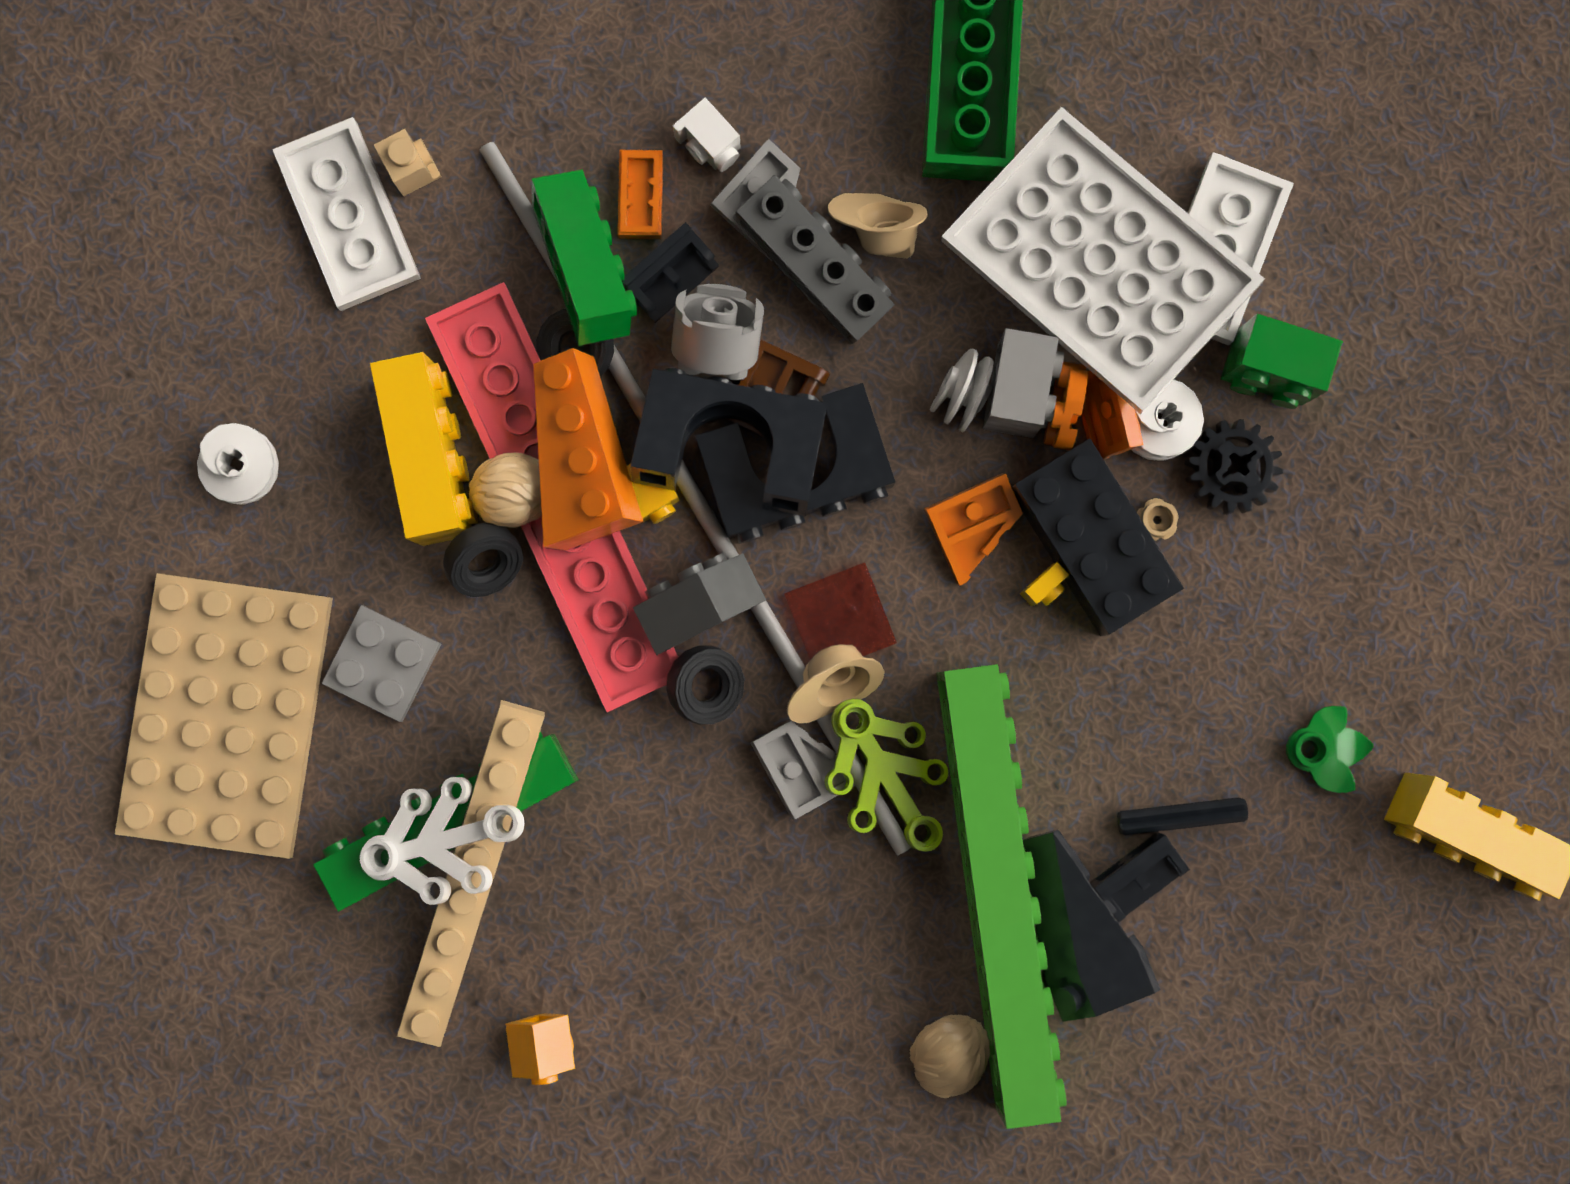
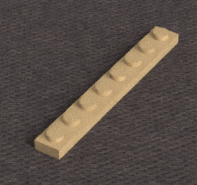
(458, 918)

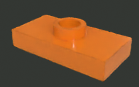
(640, 194)

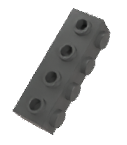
(813, 259)

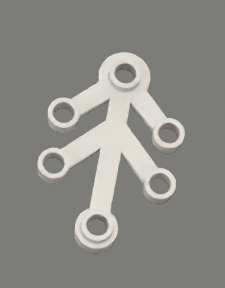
(434, 842)

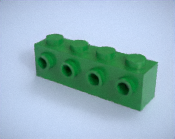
(582, 257)

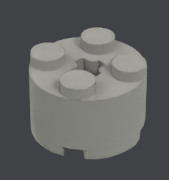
(717, 331)

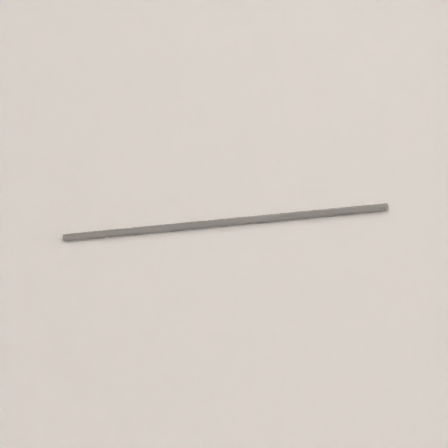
(696, 500)

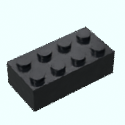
(1096, 538)

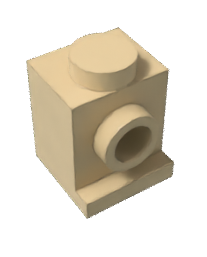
(407, 162)

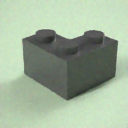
(700, 601)

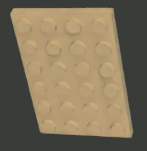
(224, 716)

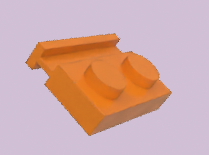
(1109, 419)

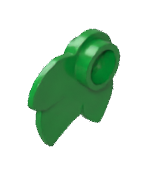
(1334, 749)

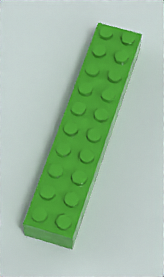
(999, 896)

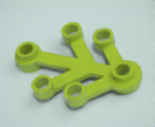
(882, 769)

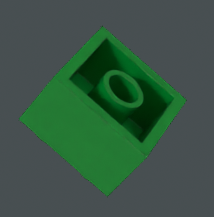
(1280, 361)

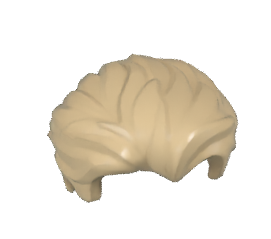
(507, 490)
(950, 1055)

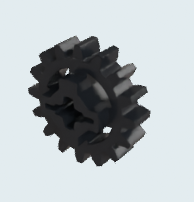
(1246, 478)

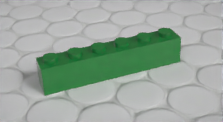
(342, 870)

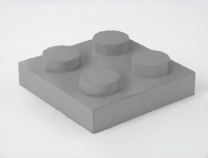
(381, 663)

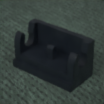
(671, 268)
(1140, 875)

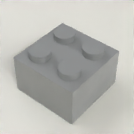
(1022, 382)

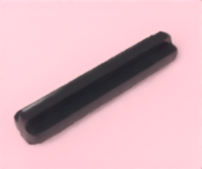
(1182, 816)

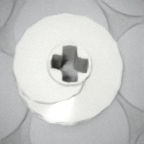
(966, 386)
(1184, 421)
(250, 447)

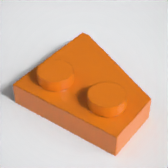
(973, 522)

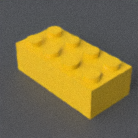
(423, 448)

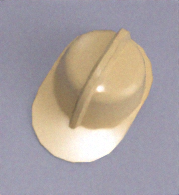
(881, 222)
(831, 678)

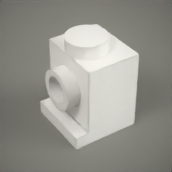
(708, 136)

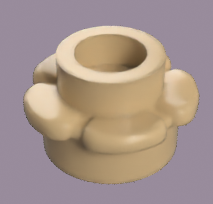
(1167, 514)

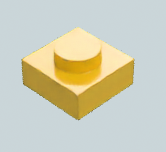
(1046, 586)

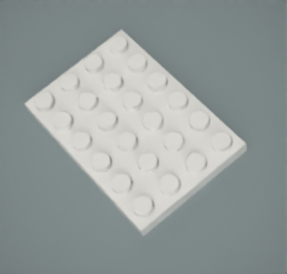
(1102, 260)

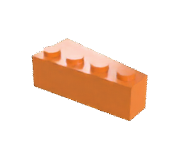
(580, 455)

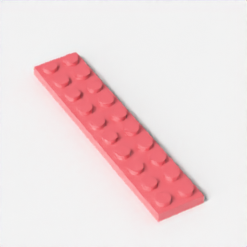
(591, 583)

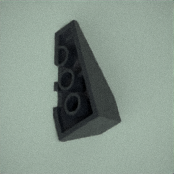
(1087, 951)

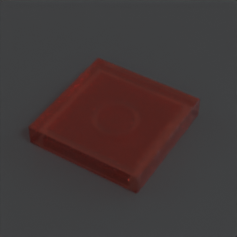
(841, 611)

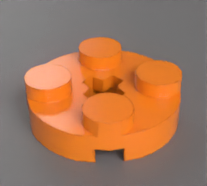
(1070, 397)

